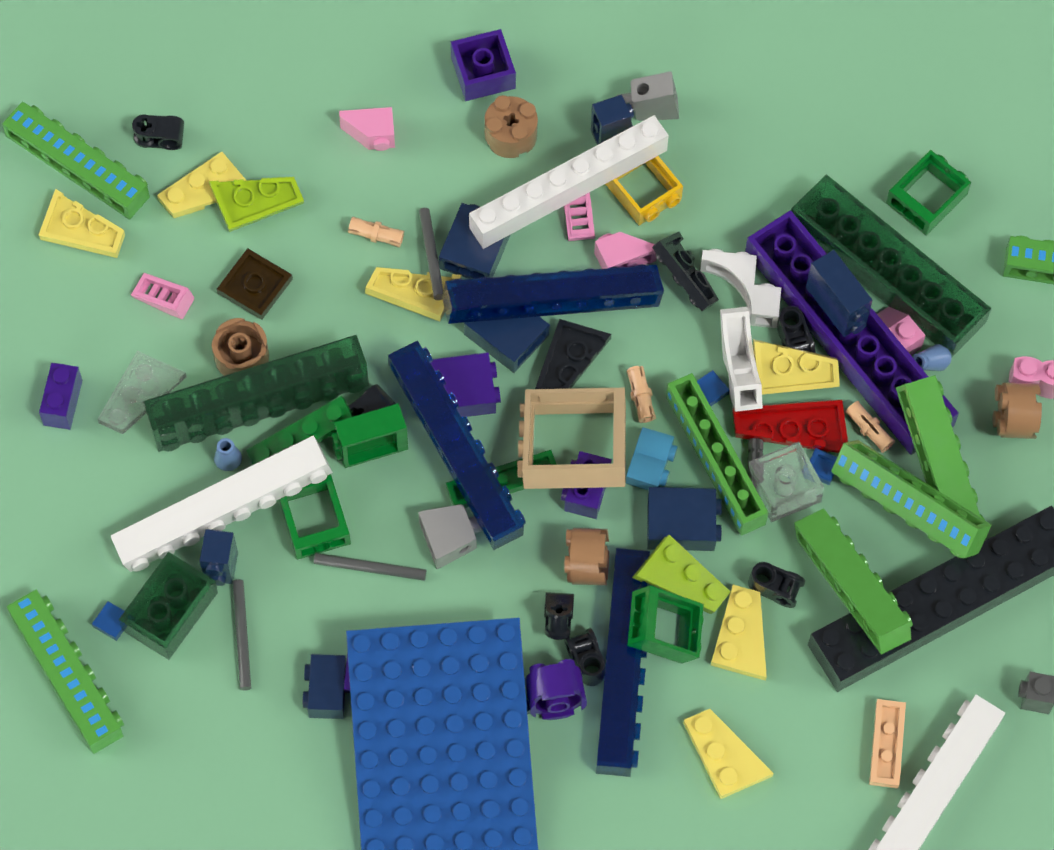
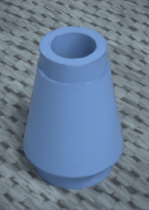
(934, 358)
(227, 455)

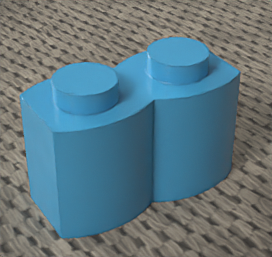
(650, 459)

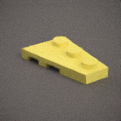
(76, 227)
(793, 369)
(741, 635)
(724, 755)

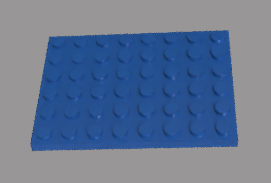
(442, 737)

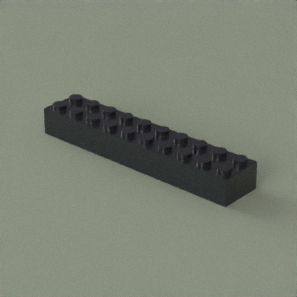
(944, 599)

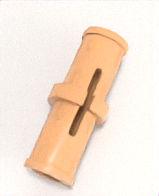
(376, 231)
(641, 394)
(869, 425)

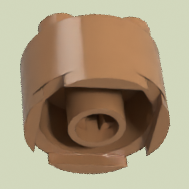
(511, 126)
(238, 335)
(1017, 410)
(587, 556)

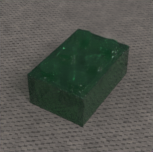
(168, 605)

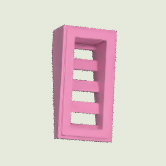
(579, 234)
(178, 302)

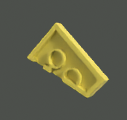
(193, 190)
(407, 291)

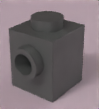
(1037, 693)

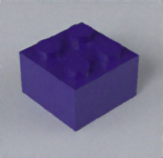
(483, 65)

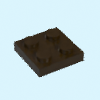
(254, 283)

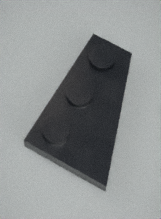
(680, 263)
(570, 354)

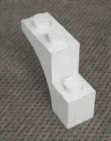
(739, 271)
(740, 360)

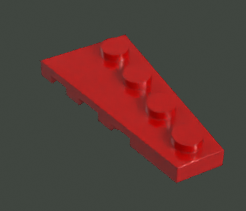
(810, 423)

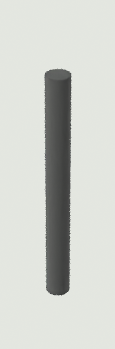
(431, 253)
(370, 566)
(241, 634)

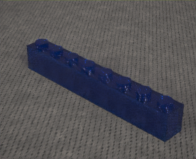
(552, 293)
(456, 444)
(622, 673)

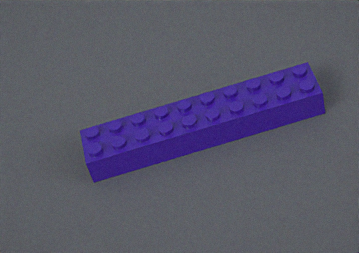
(869, 359)

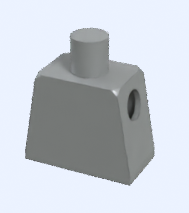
(654, 96)
(448, 533)

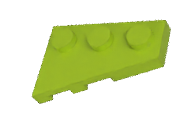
(254, 200)
(680, 573)

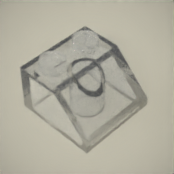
(786, 481)

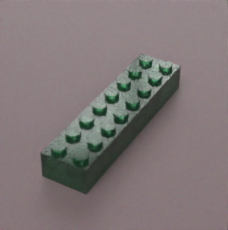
(891, 265)
(257, 393)

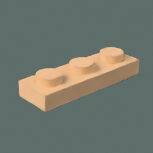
(887, 743)

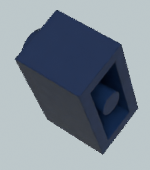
(610, 118)
(219, 556)
(326, 686)

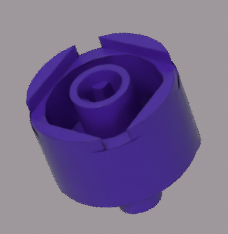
(555, 690)

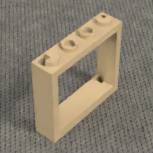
(572, 402)

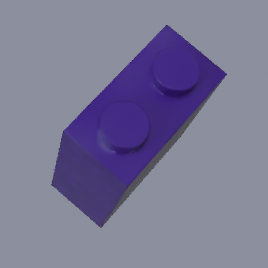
(470, 382)

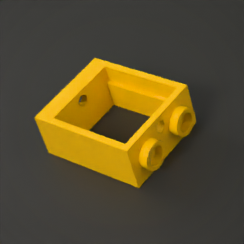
(653, 209)

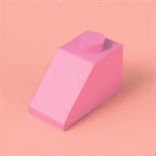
(370, 127)
(623, 251)
(903, 328)

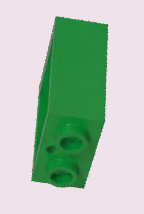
(913, 210)
(370, 436)
(323, 540)
(643, 624)

